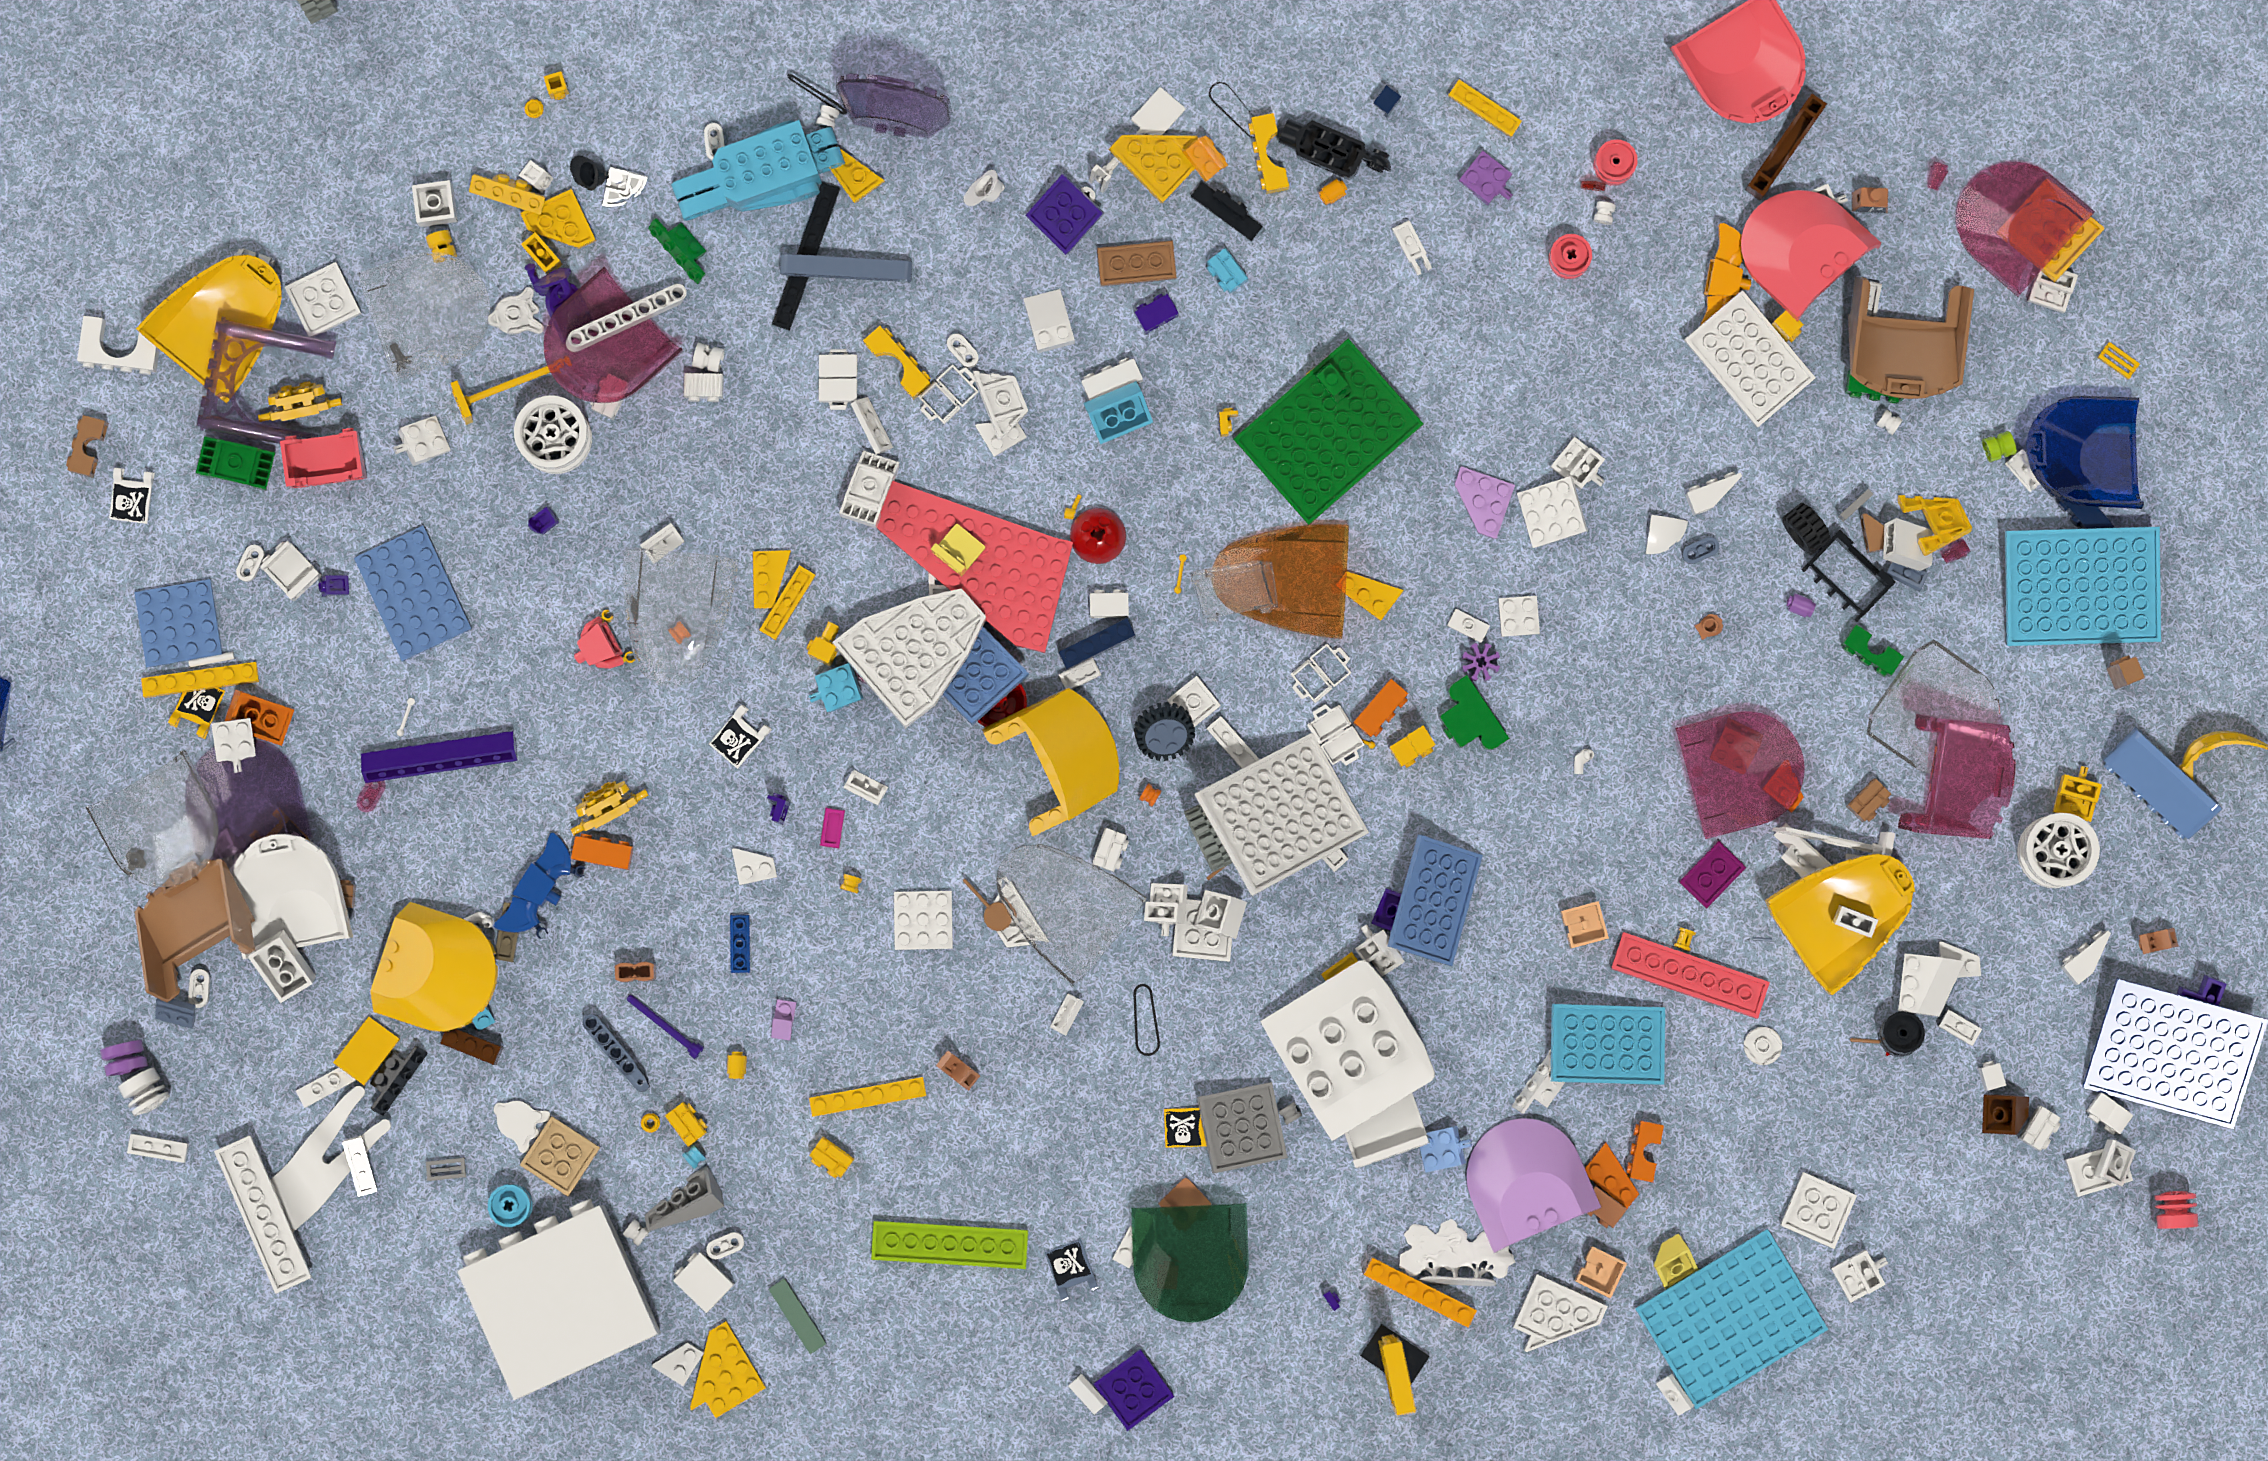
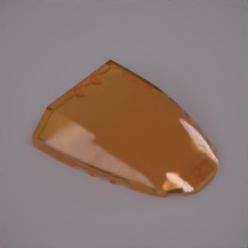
(1307, 575)

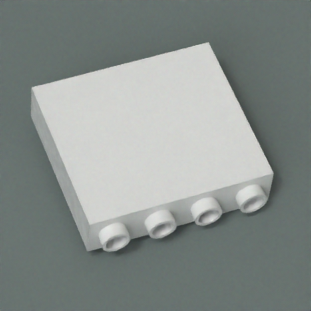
(557, 1299)

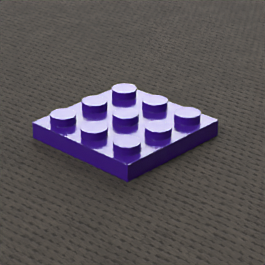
(1064, 214)
(1133, 1390)

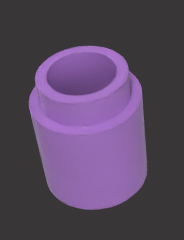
(1800, 605)

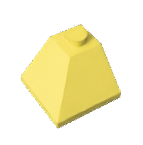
(1674, 1261)

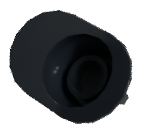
(587, 172)

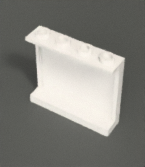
(1388, 1133)

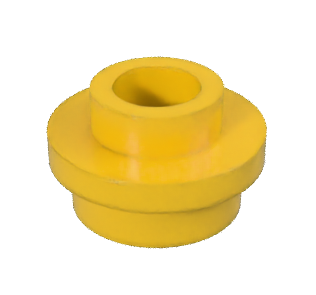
(655, 1118)

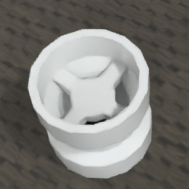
(827, 117)
(1604, 212)
(1889, 422)
(636, 1232)

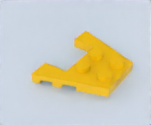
(1944, 517)

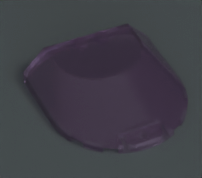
(893, 105)
(254, 802)

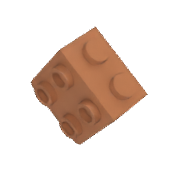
(1184, 1194)

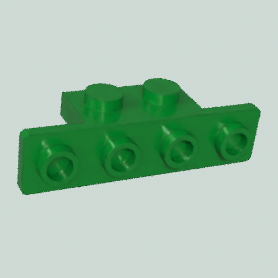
(681, 247)

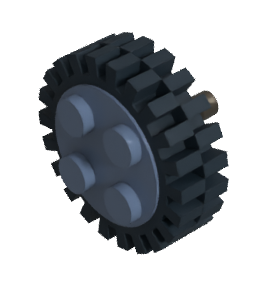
(1164, 731)

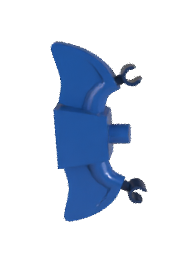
(537, 888)

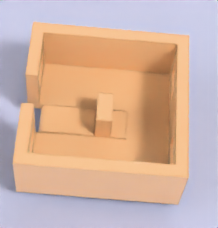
(1584, 924)
(1601, 1272)

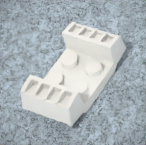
(869, 489)

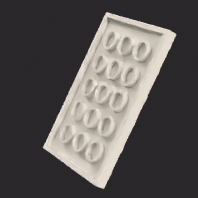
(1749, 358)

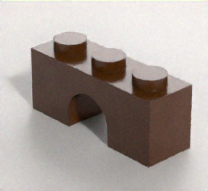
(472, 1046)

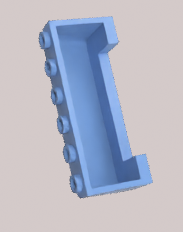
(2161, 784)

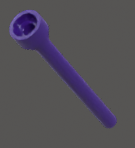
(693, 1048)

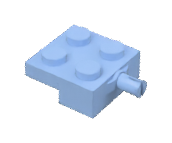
(1444, 1149)

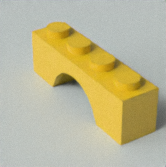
(1264, 130)
(881, 343)

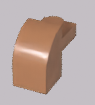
(2158, 940)
(958, 1070)

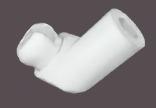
(1581, 758)
(481, 918)

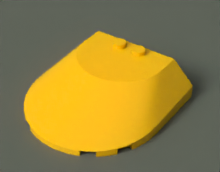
(434, 970)

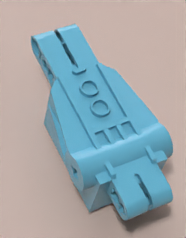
(761, 171)

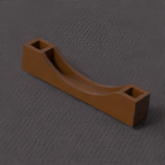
(1786, 147)

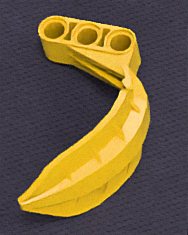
(2212, 740)

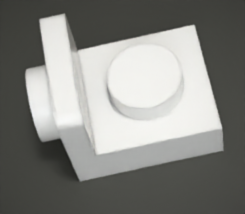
(536, 176)

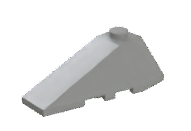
(693, 1201)

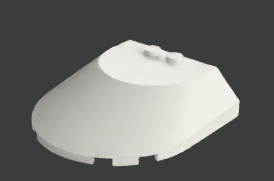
(293, 890)

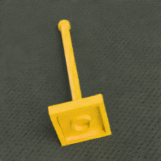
(465, 401)

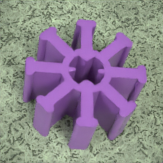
(1475, 664)

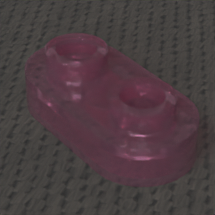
(372, 795)

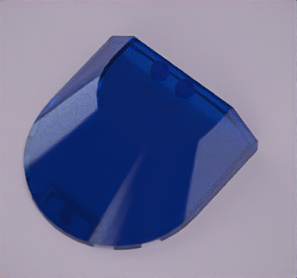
(2087, 451)

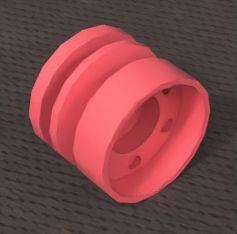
(2176, 1210)

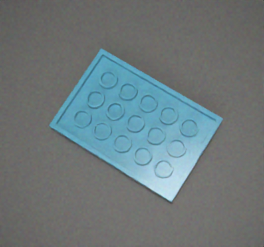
(1607, 1044)

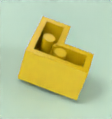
(1412, 746)

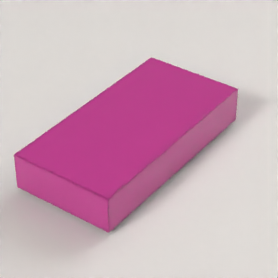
(832, 828)

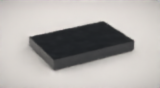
(1414, 1357)

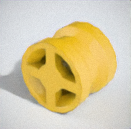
(850, 883)

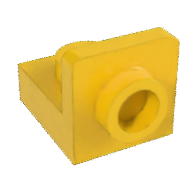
(1226, 425)

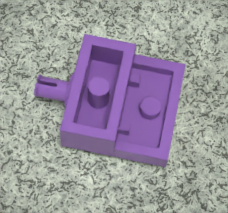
(1486, 178)

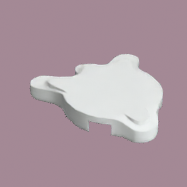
(516, 314)
(519, 1122)

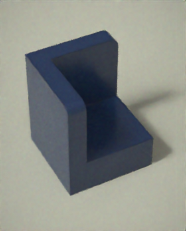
(1387, 100)

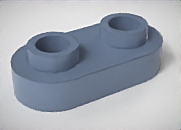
(1700, 550)

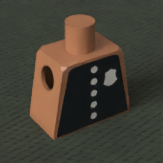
(1871, 200)

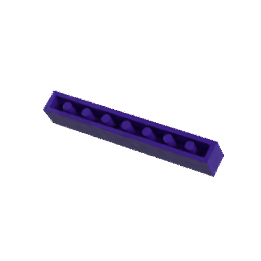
(439, 757)

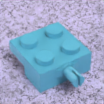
(837, 688)

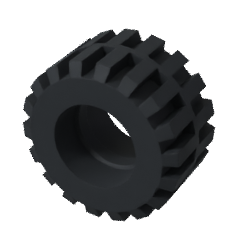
(1806, 528)

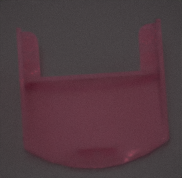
(1968, 778)

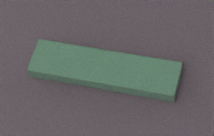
(797, 1316)

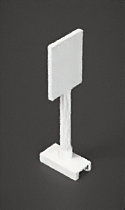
(1153, 119)
(1883, 847)

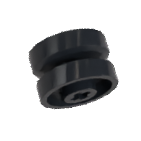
(1912, 1030)

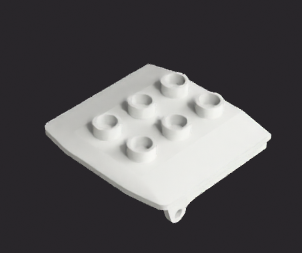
(1350, 1048)

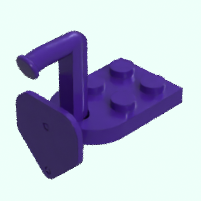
(553, 286)

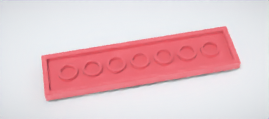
(1690, 975)

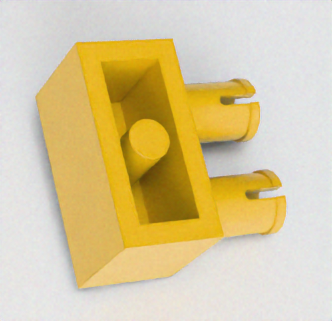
(822, 647)

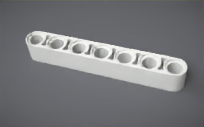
(620, 324)

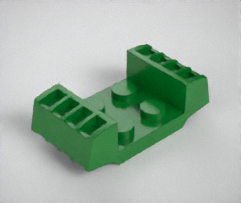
(235, 463)

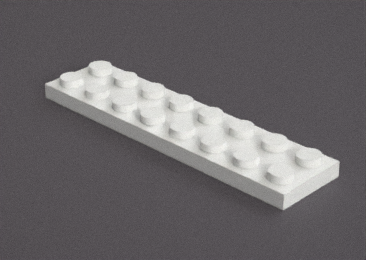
(263, 1214)

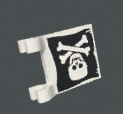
(131, 498)
(738, 738)

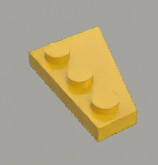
(856, 178)
(767, 576)

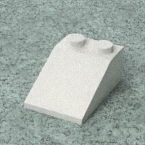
(1049, 321)

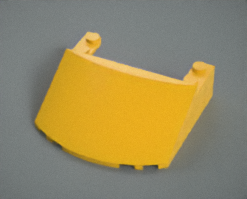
(1072, 749)

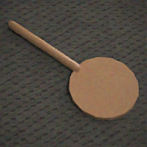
(995, 915)

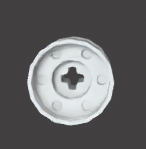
(144, 1092)

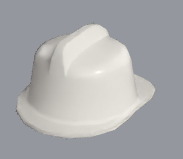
(984, 189)

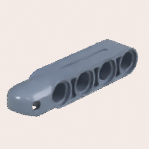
(634, 1076)

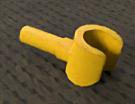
(1070, 512)

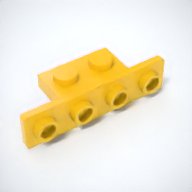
(508, 191)

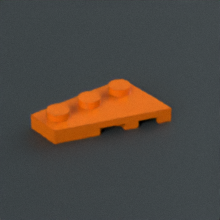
(1611, 1177)

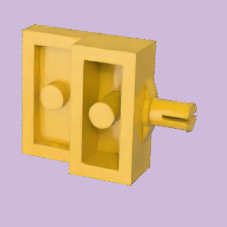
(2077, 795)

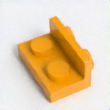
(1205, 157)

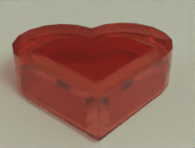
(1593, 185)

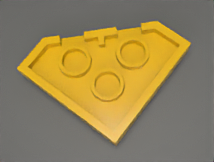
(561, 221)

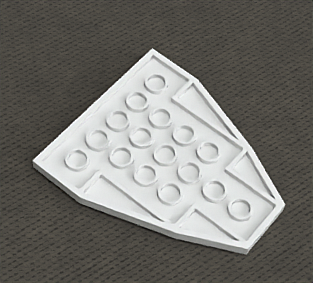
(913, 650)

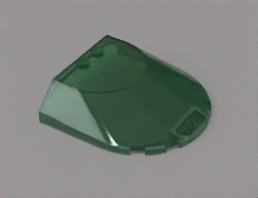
(1190, 1258)

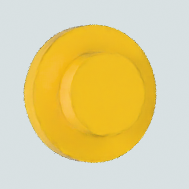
(534, 108)

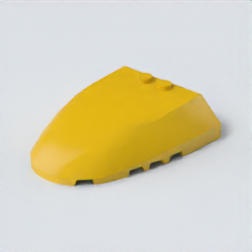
(185, 322)
(1807, 907)

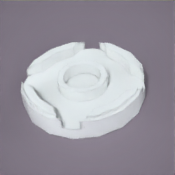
(1756, 1047)

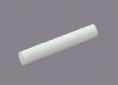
(212, 659)

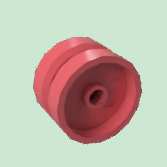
(1613, 173)
(1576, 247)

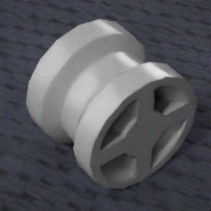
(1290, 1113)

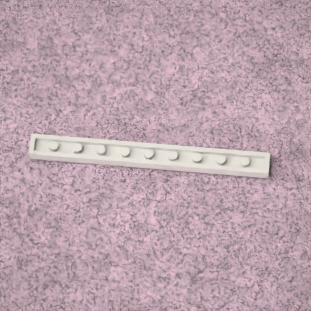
(1244, 757)

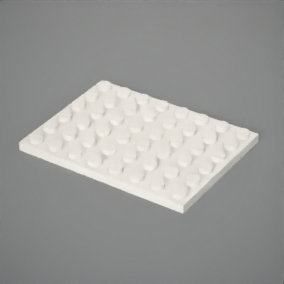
(1281, 814)

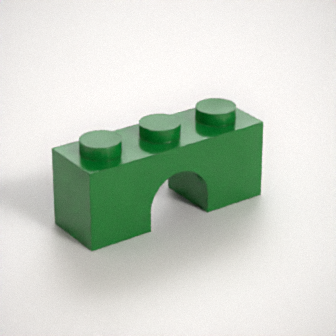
(1857, 644)

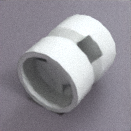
(708, 357)

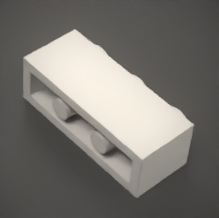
(1111, 378)

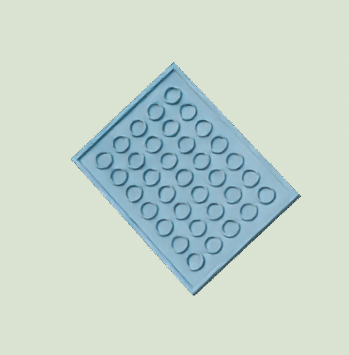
(2083, 586)

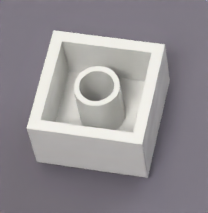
(434, 203)

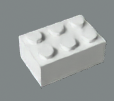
(282, 966)

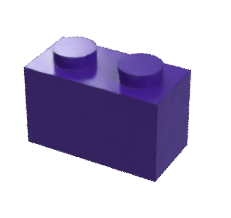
(1156, 313)

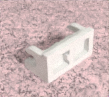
(2020, 468)
(665, 539)
(865, 787)

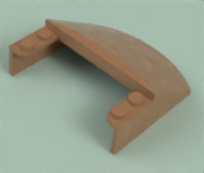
(1909, 355)
(186, 922)

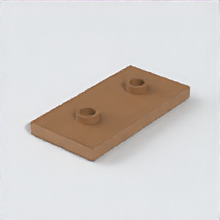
(1136, 263)

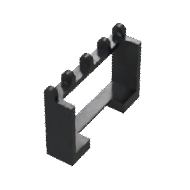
(1880, 575)

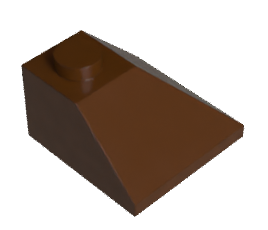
(2004, 1114)

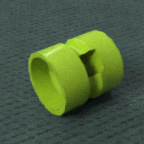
(2003, 445)

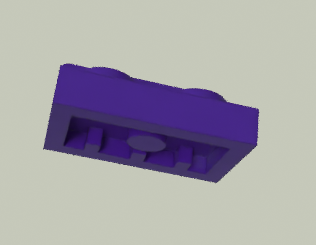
(780, 810)

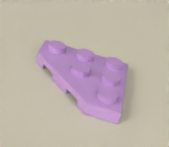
(1484, 500)

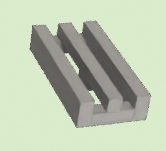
(1855, 505)
(462, 1168)

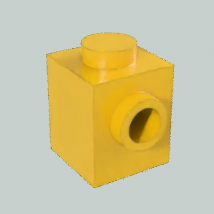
(556, 85)

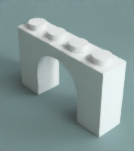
(93, 353)

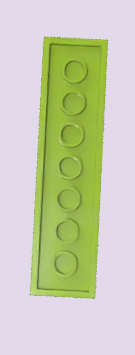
(949, 1244)

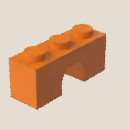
(1645, 1134)

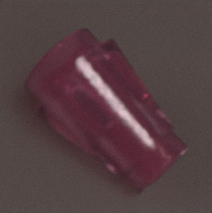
(1937, 175)
(1956, 551)

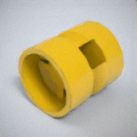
(439, 240)

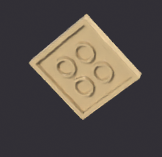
(560, 1156)

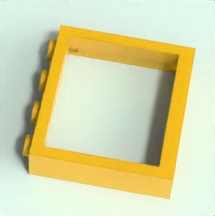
(1396, 1375)

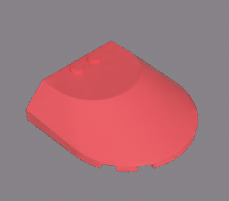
(1745, 62)
(1801, 246)

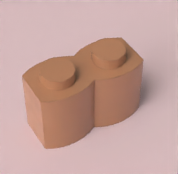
(641, 971)

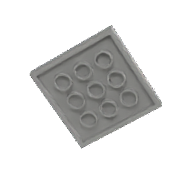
(1242, 1127)

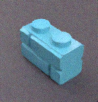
(1227, 271)

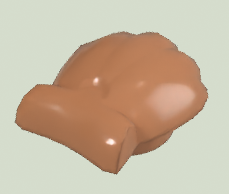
(1709, 626)

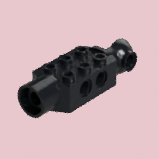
(1331, 149)

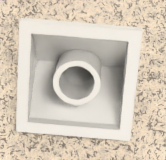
(2115, 1162)

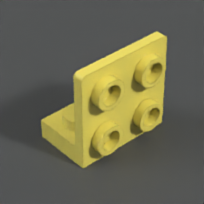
(958, 549)

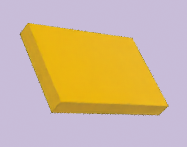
(366, 1051)

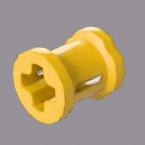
(1684, 939)

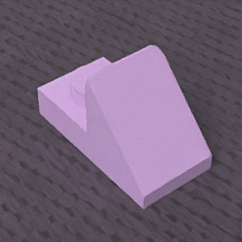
(783, 1020)

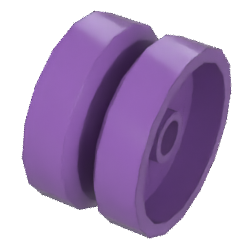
(124, 1059)

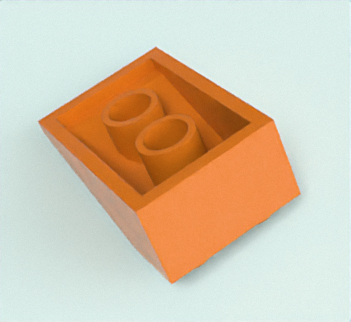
(267, 718)

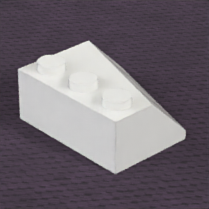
(1927, 983)

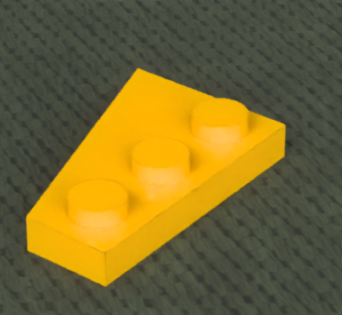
(1371, 594)

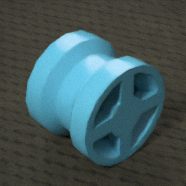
(694, 1156)

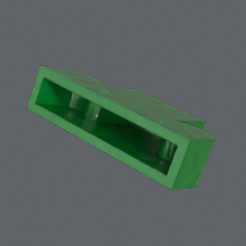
(1471, 718)

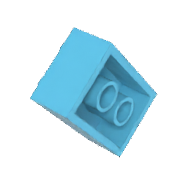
(1118, 412)

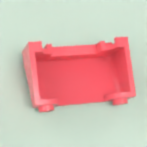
(322, 459)

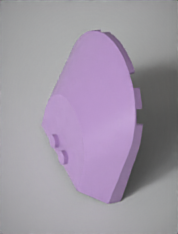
(1526, 1181)

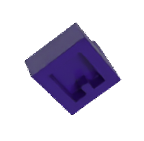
(334, 585)

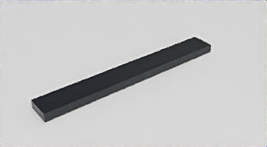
(809, 246)

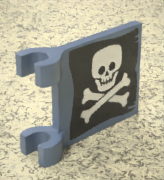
(1070, 1267)

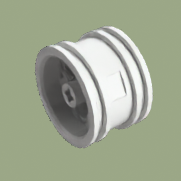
(542, 433)
(2085, 857)

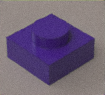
(1332, 1299)

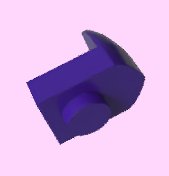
(543, 521)

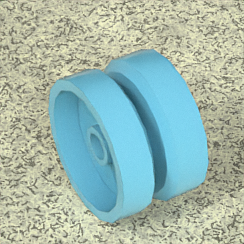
(499, 1209)

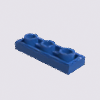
(740, 931)

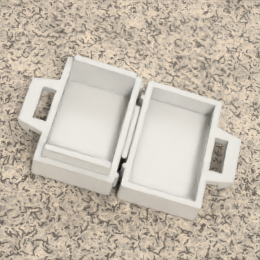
(834, 381)
(948, 394)
(1322, 675)
(1331, 727)

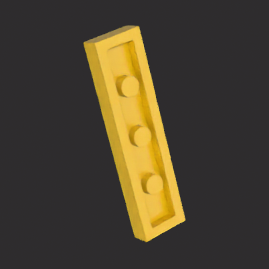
(1485, 108)
(787, 602)

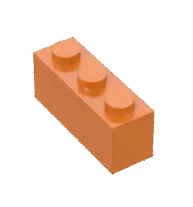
(1381, 709)
(602, 852)

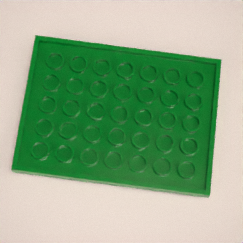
(1324, 447)

